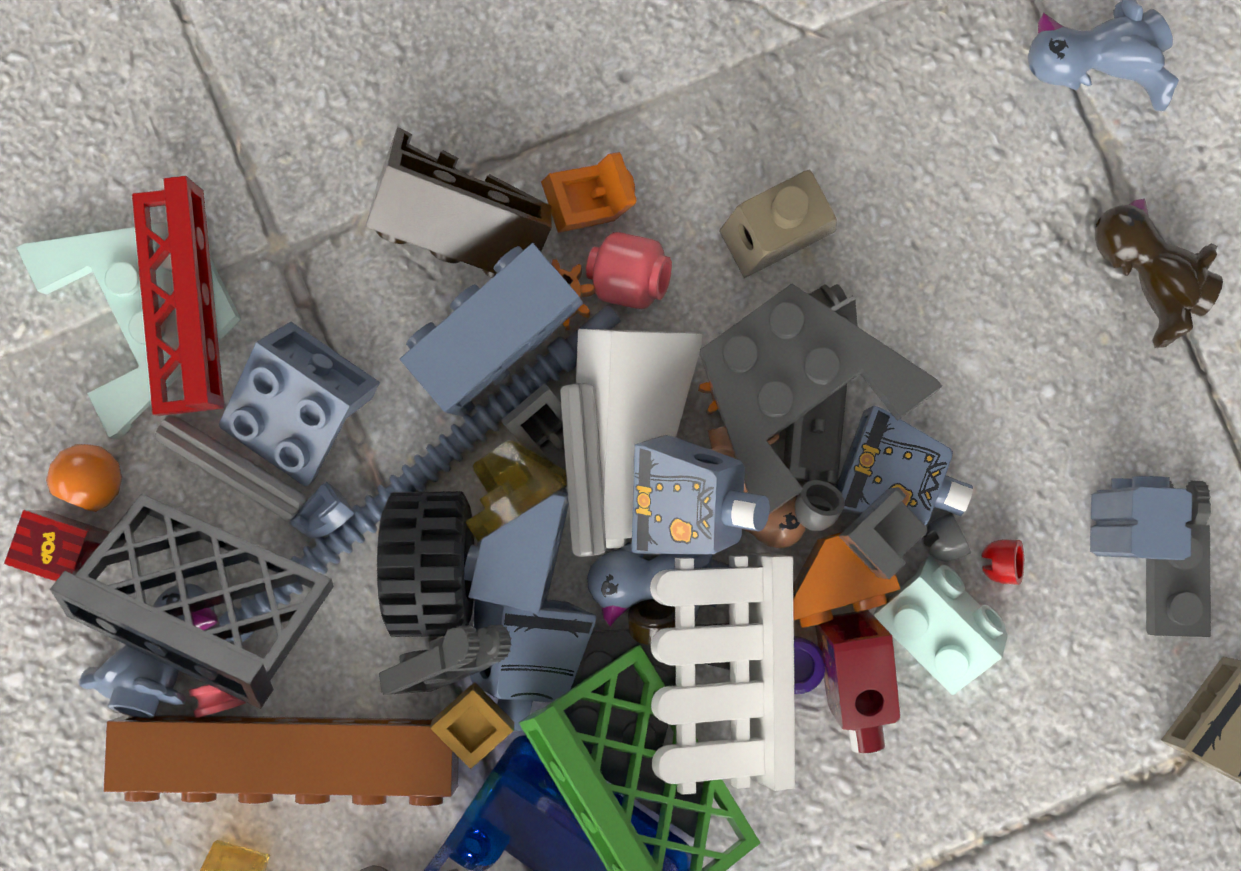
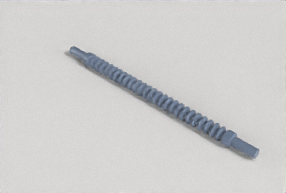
(561, 357)

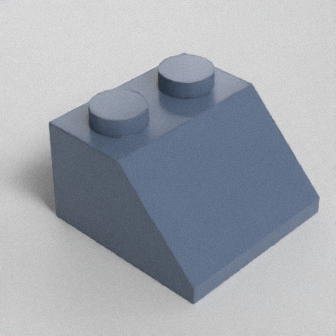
(519, 558)

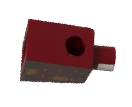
(860, 677)

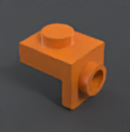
(590, 193)

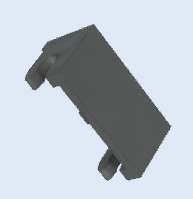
(816, 440)

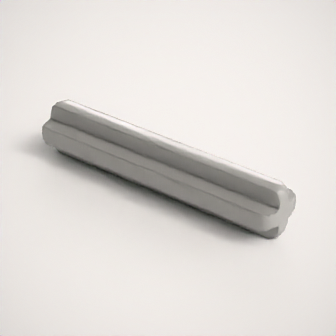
(230, 467)
(583, 469)

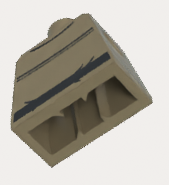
(1212, 722)

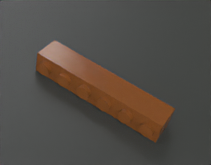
(278, 757)

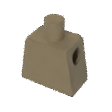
(779, 223)

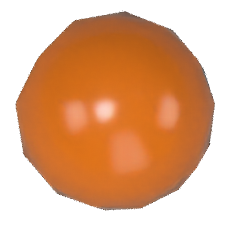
(85, 476)

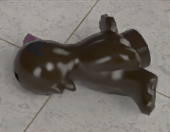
(1169, 276)

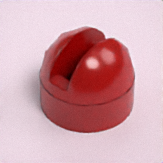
(1007, 561)

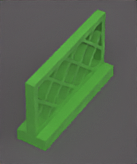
(593, 799)

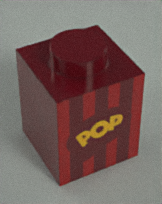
(52, 544)

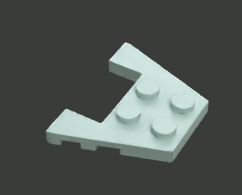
(115, 265)

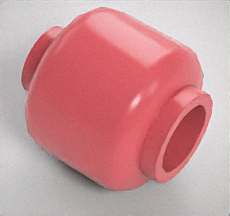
(629, 270)

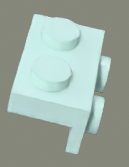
(944, 626)

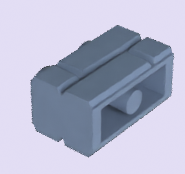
(1141, 519)

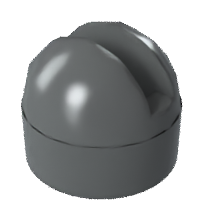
(818, 505)
(946, 539)

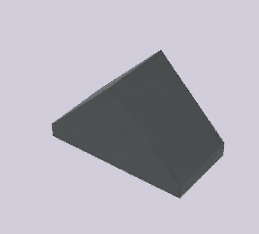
(539, 425)

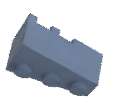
(490, 329)

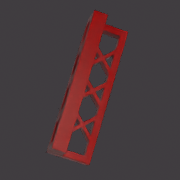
(191, 297)

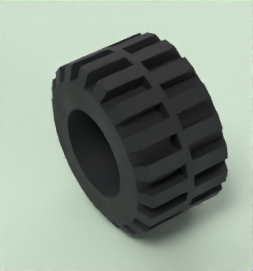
(423, 563)

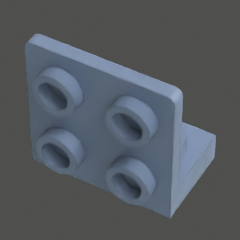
(295, 401)

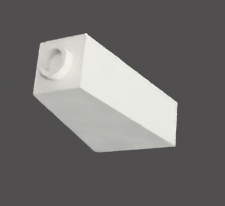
(639, 396)

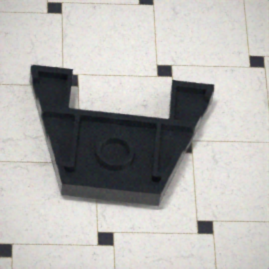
(600, 651)

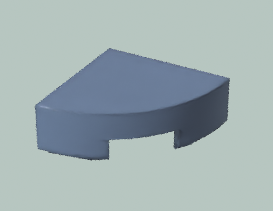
(322, 512)

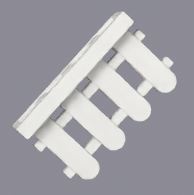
(761, 673)

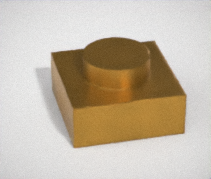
(472, 725)

